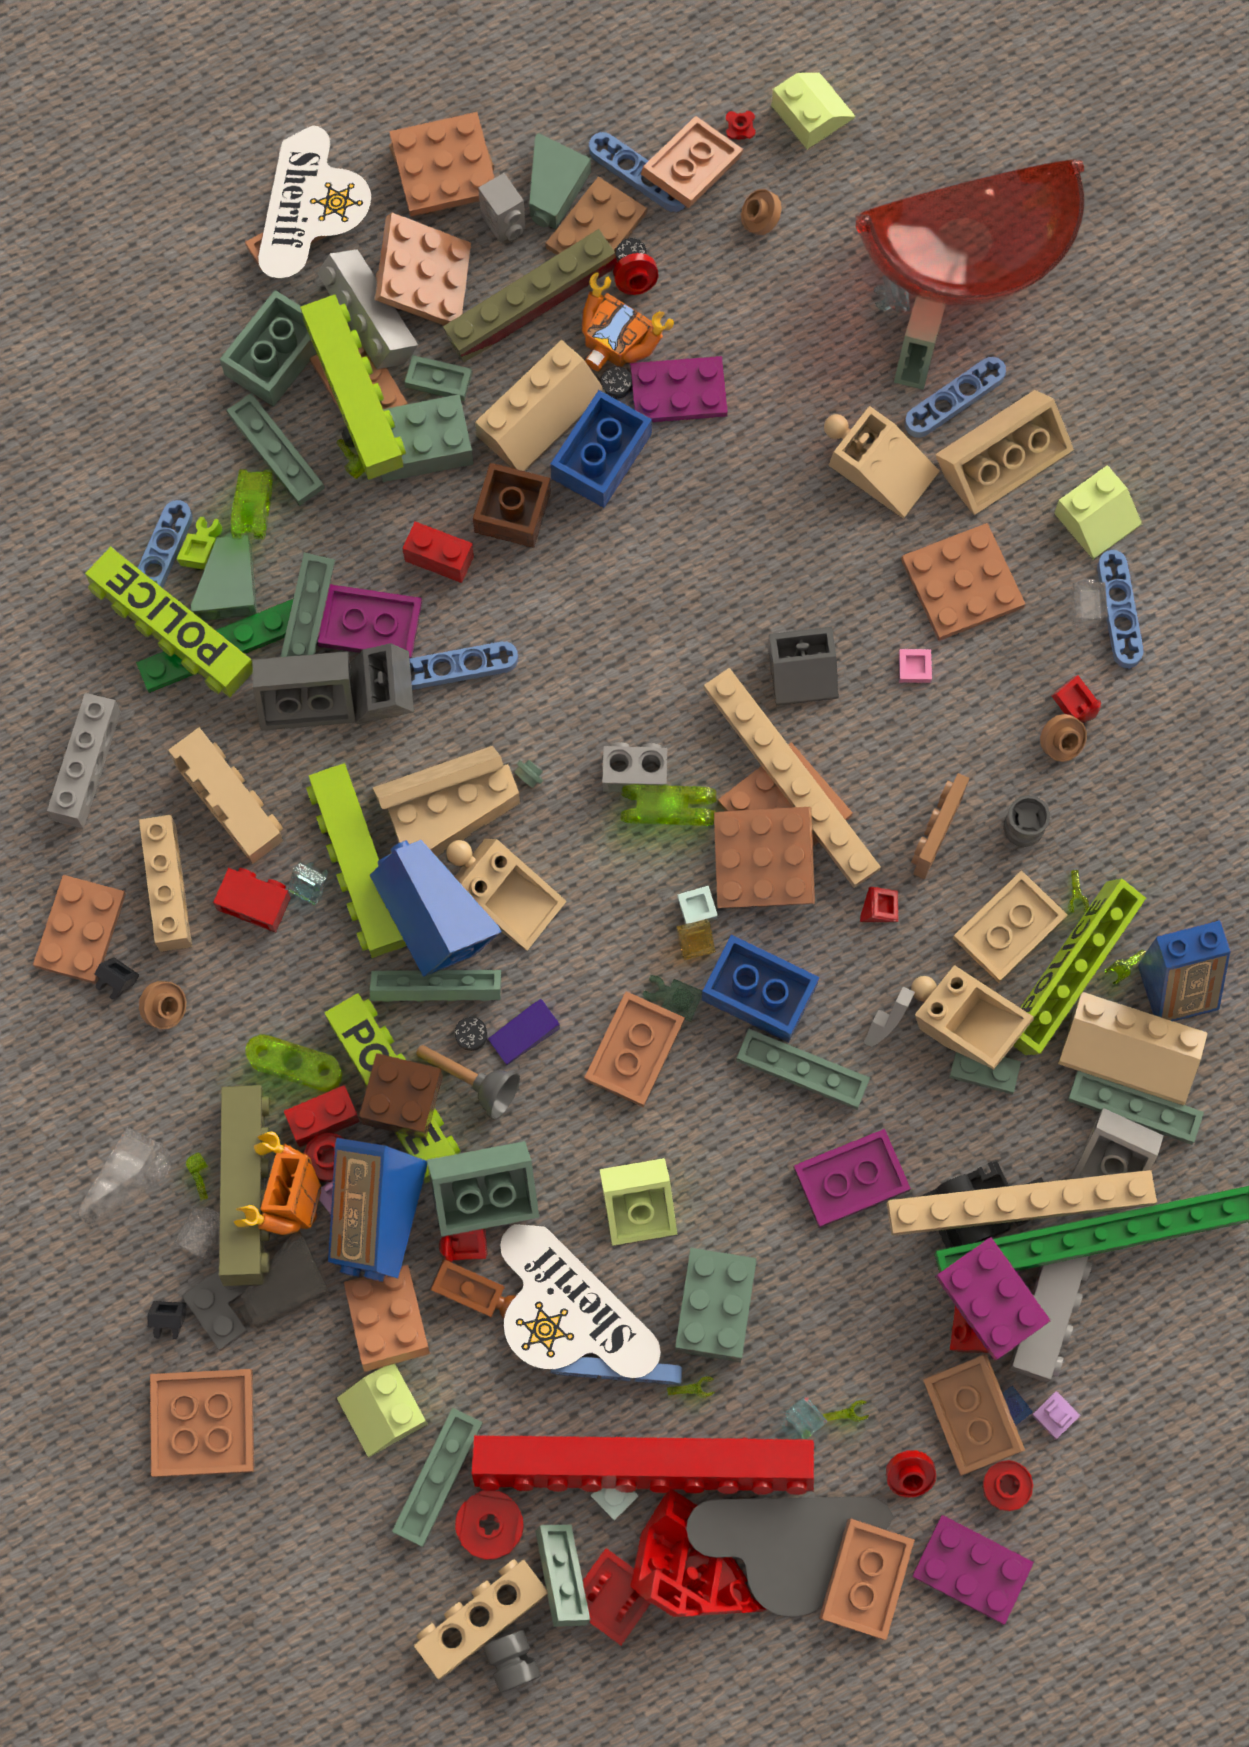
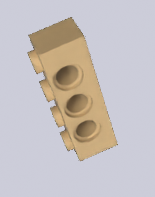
(165, 883)
(443, 1659)

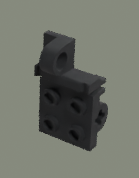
(975, 1181)

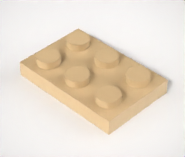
(1010, 926)

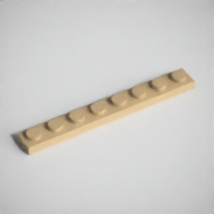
(791, 777)
(1021, 1202)

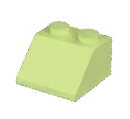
(810, 107)
(1099, 512)
(638, 1201)
(381, 1409)

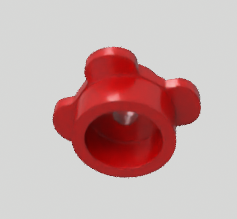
(743, 132)

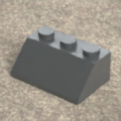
(303, 691)

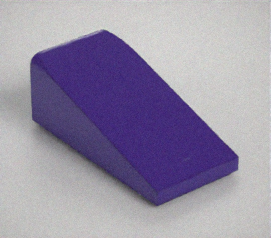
(524, 1032)

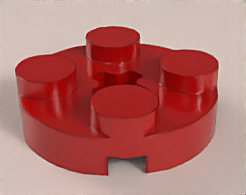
(473, 1536)

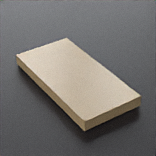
(438, 777)

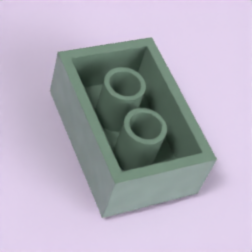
(270, 350)
(432, 436)
(483, 1188)
(715, 1305)

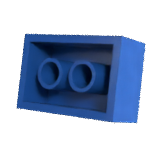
(601, 448)
(760, 988)

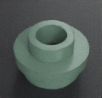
(529, 773)

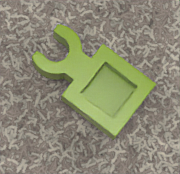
(198, 547)

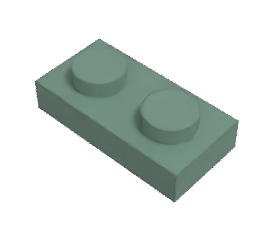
(438, 377)
(1001, 1078)

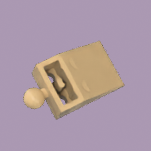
(888, 467)
(508, 892)
(969, 1016)

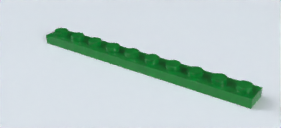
(1115, 1230)

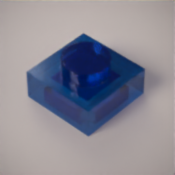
(1017, 1406)

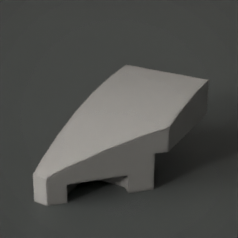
(884, 1023)

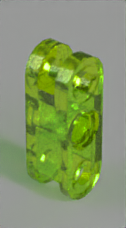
(251, 503)
(669, 805)
(281, 1051)

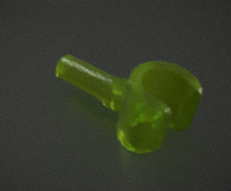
(354, 466)
(1076, 892)
(1123, 968)
(196, 1164)
(691, 1388)
(846, 1413)

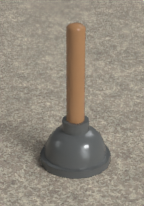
(493, 1090)

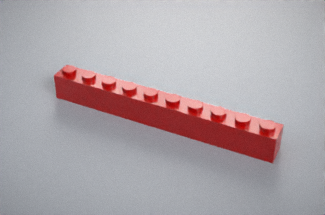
(643, 1464)

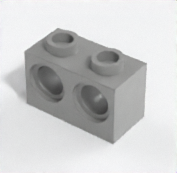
(502, 208)
(635, 759)

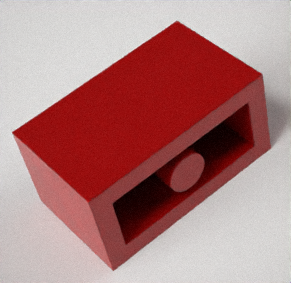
(438, 552)
(252, 899)
(321, 1115)

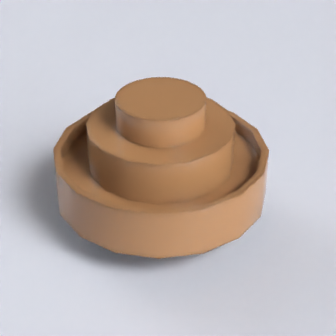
(761, 212)
(1063, 737)
(162, 1004)

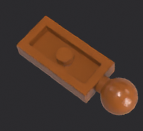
(470, 1289)

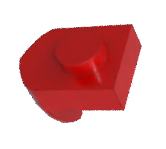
(1077, 700)
(464, 1245)

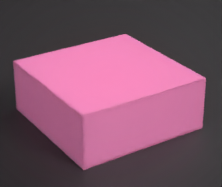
(915, 666)

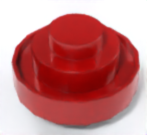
(635, 274)
(322, 1153)
(911, 1474)
(1007, 1485)

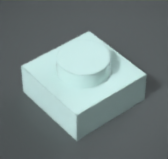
(697, 905)
(614, 1501)

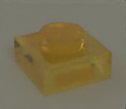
(695, 939)

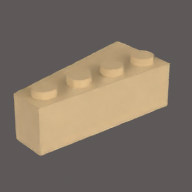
(225, 795)
(455, 810)

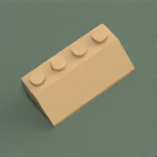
(539, 407)
(1005, 451)
(1132, 1048)

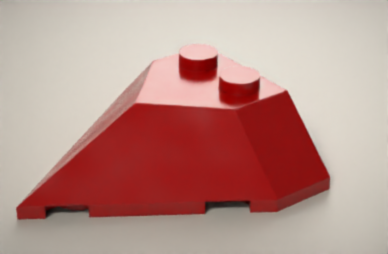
(681, 1578)

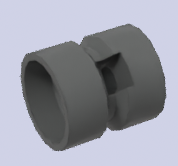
(1026, 821)
(511, 1661)

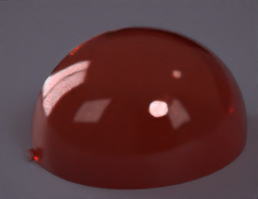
(978, 236)

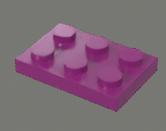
(679, 389)
(368, 619)
(851, 1178)
(992, 1298)
(972, 1569)

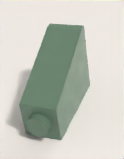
(555, 180)
(919, 343)
(227, 581)

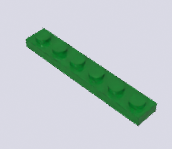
(244, 634)

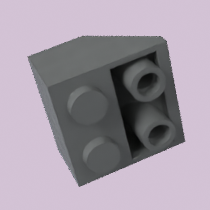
(803, 666)
(381, 683)

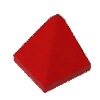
(880, 905)

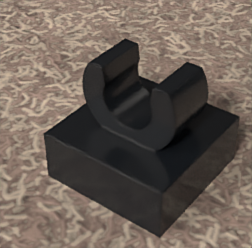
(116, 975)
(166, 1315)

